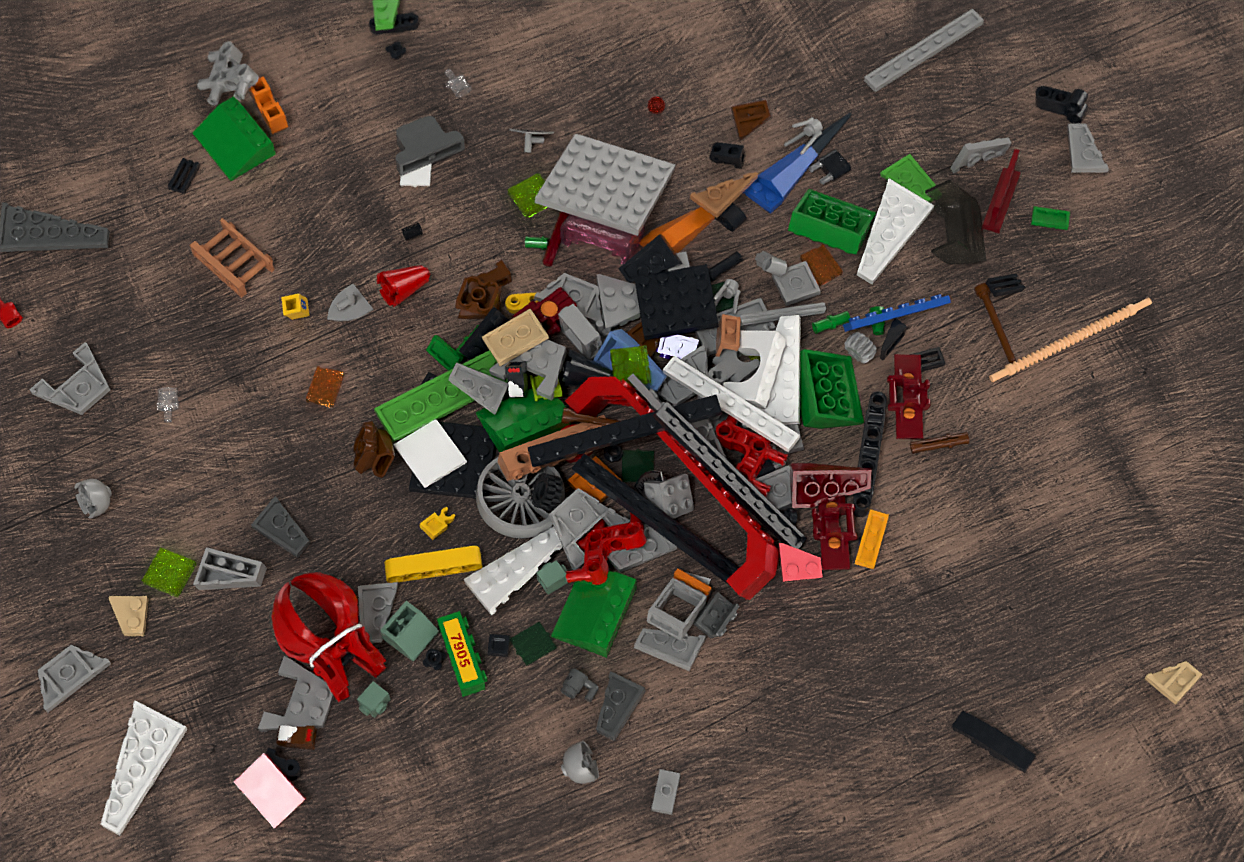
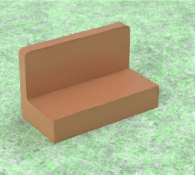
(728, 334)

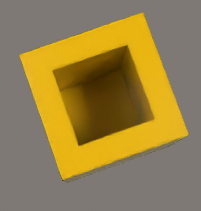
(295, 306)

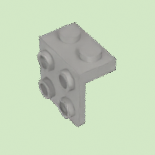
(671, 495)

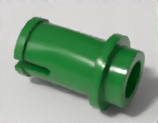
(536, 242)

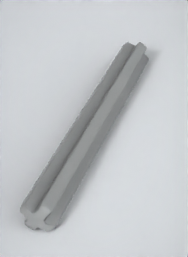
(772, 315)

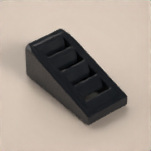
(894, 336)

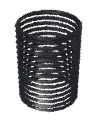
(412, 232)

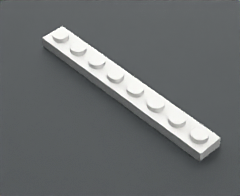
(732, 404)

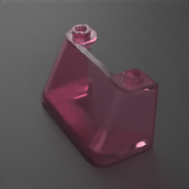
(600, 235)

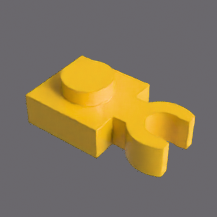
(435, 524)

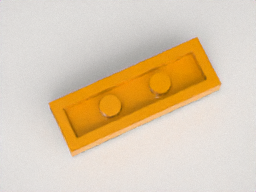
(871, 539)

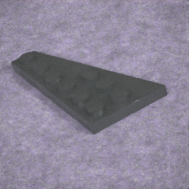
(43, 231)

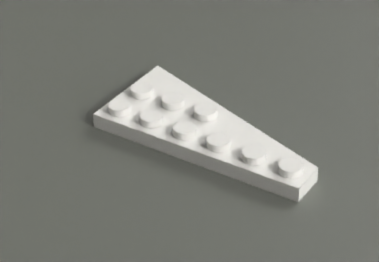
(894, 224)
(785, 391)
(143, 755)

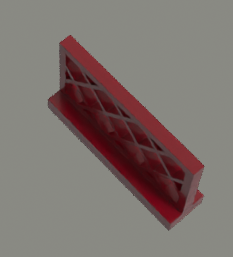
(1002, 196)

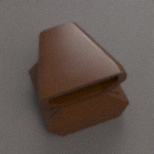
(477, 298)
(373, 449)

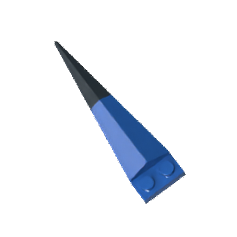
(778, 180)

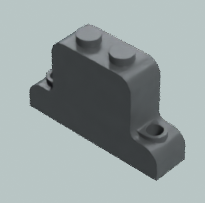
(425, 143)

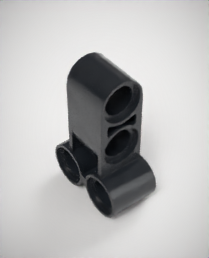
(1063, 102)

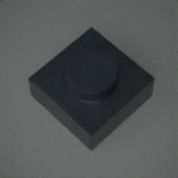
(498, 645)

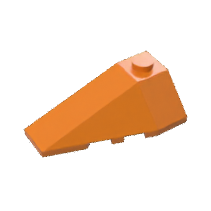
(681, 230)

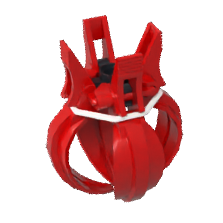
(350, 637)

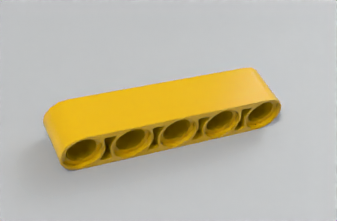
(433, 564)

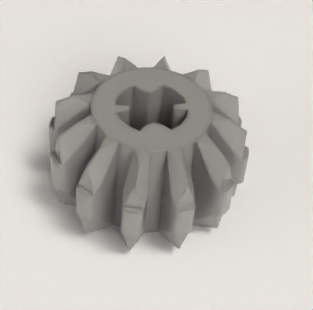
(860, 347)

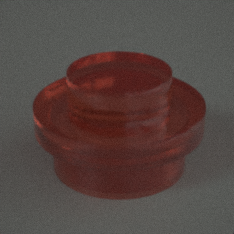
(656, 105)

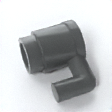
(574, 683)

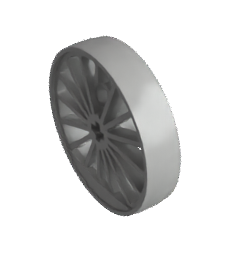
(511, 496)

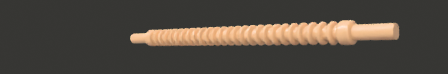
(1129, 310)

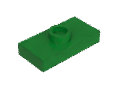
(1050, 218)
(443, 353)

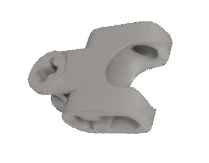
(731, 369)

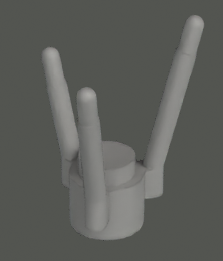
(812, 128)
(728, 290)

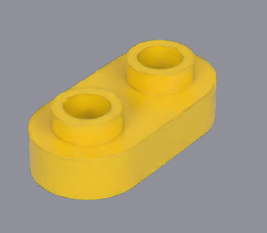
(522, 300)

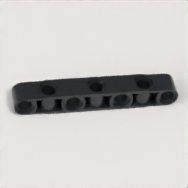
(870, 448)

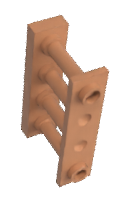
(226, 273)

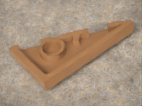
(720, 197)

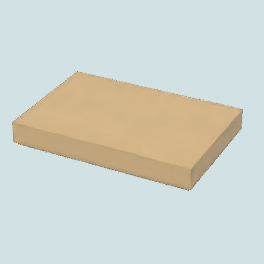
(515, 337)

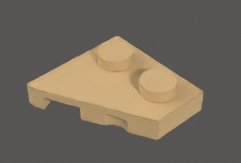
(130, 613)
(1174, 681)

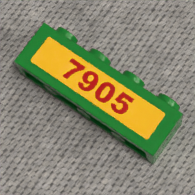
(461, 653)

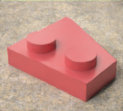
(798, 564)

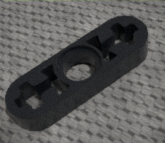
(406, 17)

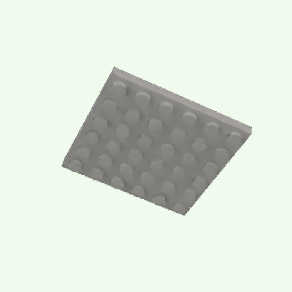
(605, 184)

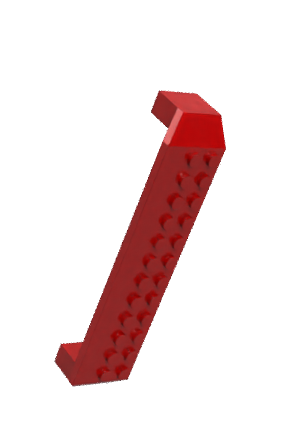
(762, 553)

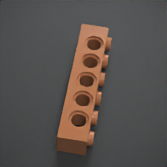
(515, 470)

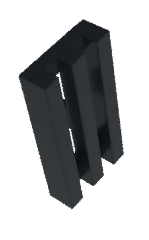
(182, 170)
(1004, 282)
(926, 361)

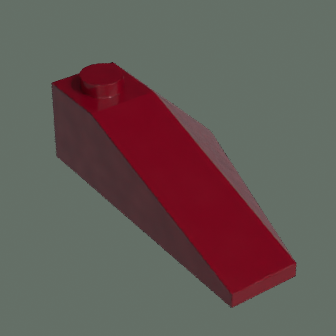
(821, 483)

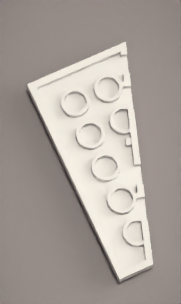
(513, 570)

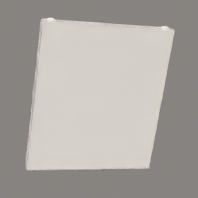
(430, 453)

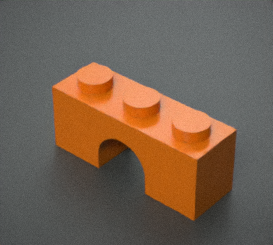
(267, 106)

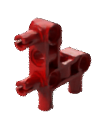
(746, 442)
(601, 543)

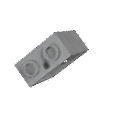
(580, 331)
(669, 623)

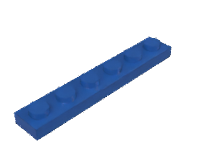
(889, 313)

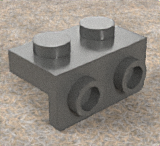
(716, 616)

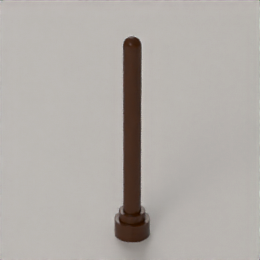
(983, 292)
(570, 416)

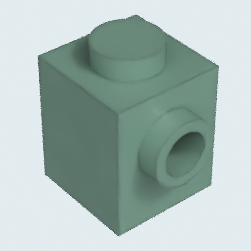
(552, 576)
(373, 700)

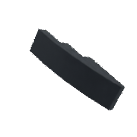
(991, 739)

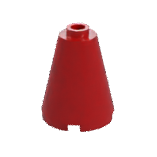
(401, 283)

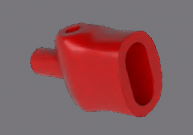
(9, 315)

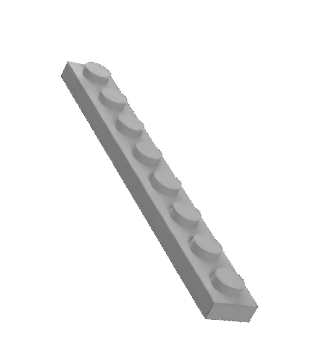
(923, 50)

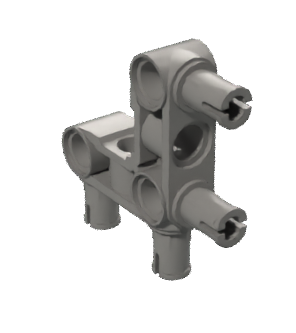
(227, 74)

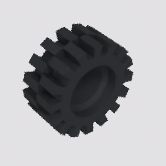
(546, 491)

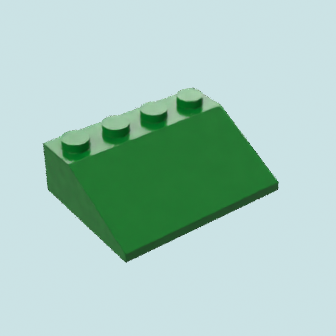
(234, 139)
(831, 221)
(828, 390)
(522, 420)
(595, 613)

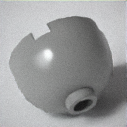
(93, 497)
(579, 764)

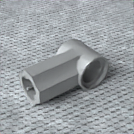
(770, 263)

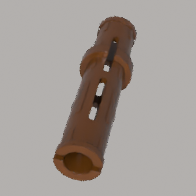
(939, 442)

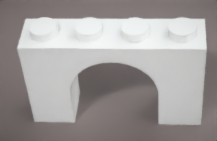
(769, 347)

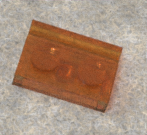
(821, 265)
(325, 386)

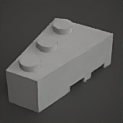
(227, 571)

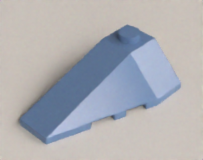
(620, 339)

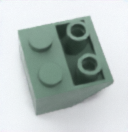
(409, 631)

